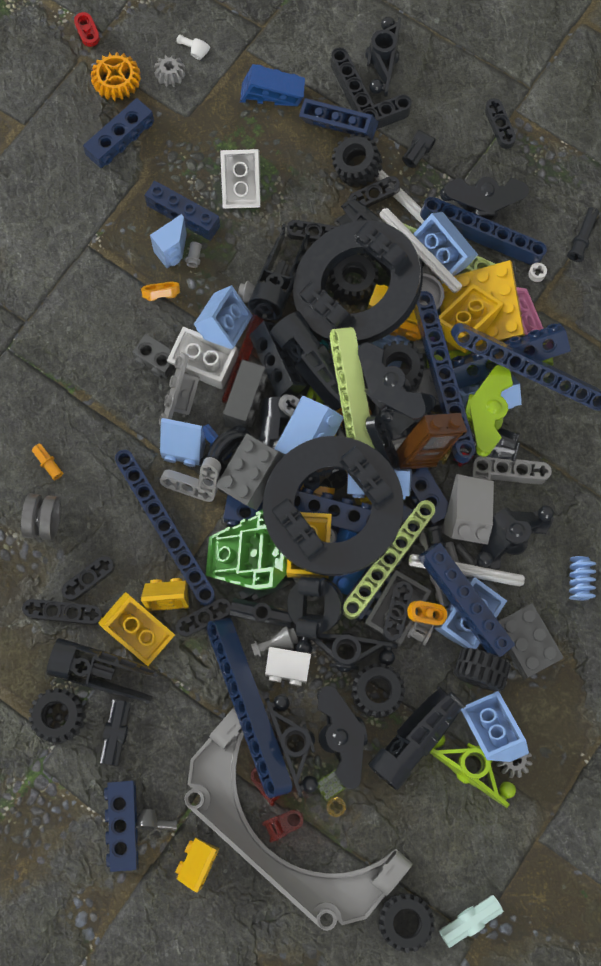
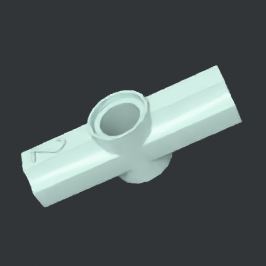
(471, 921)

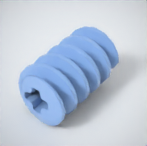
(581, 578)

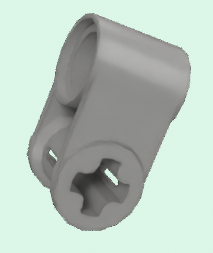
(422, 628)

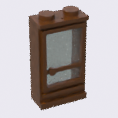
(430, 440)

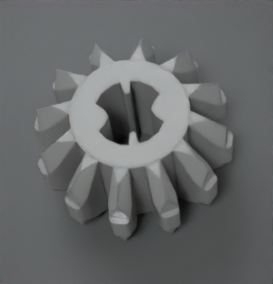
(169, 70)
(520, 766)

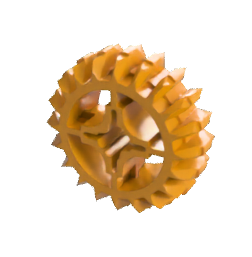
(115, 84)

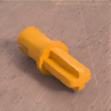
(47, 462)

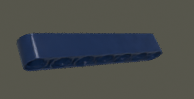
(487, 232)

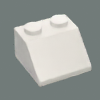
(287, 666)

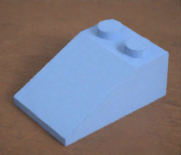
(181, 442)

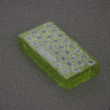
(330, 786)

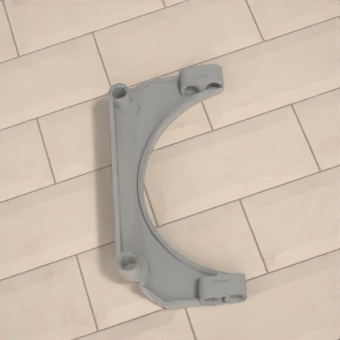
(343, 895)

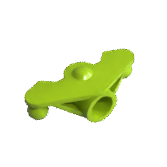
(487, 409)
(506, 789)

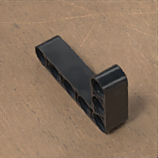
(361, 96)

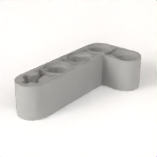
(511, 473)

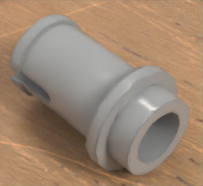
(194, 254)

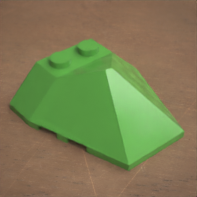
(246, 555)

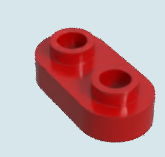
(88, 30)

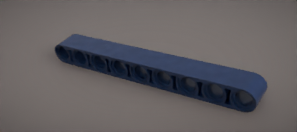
(521, 363)
(442, 366)
(160, 518)
(249, 708)

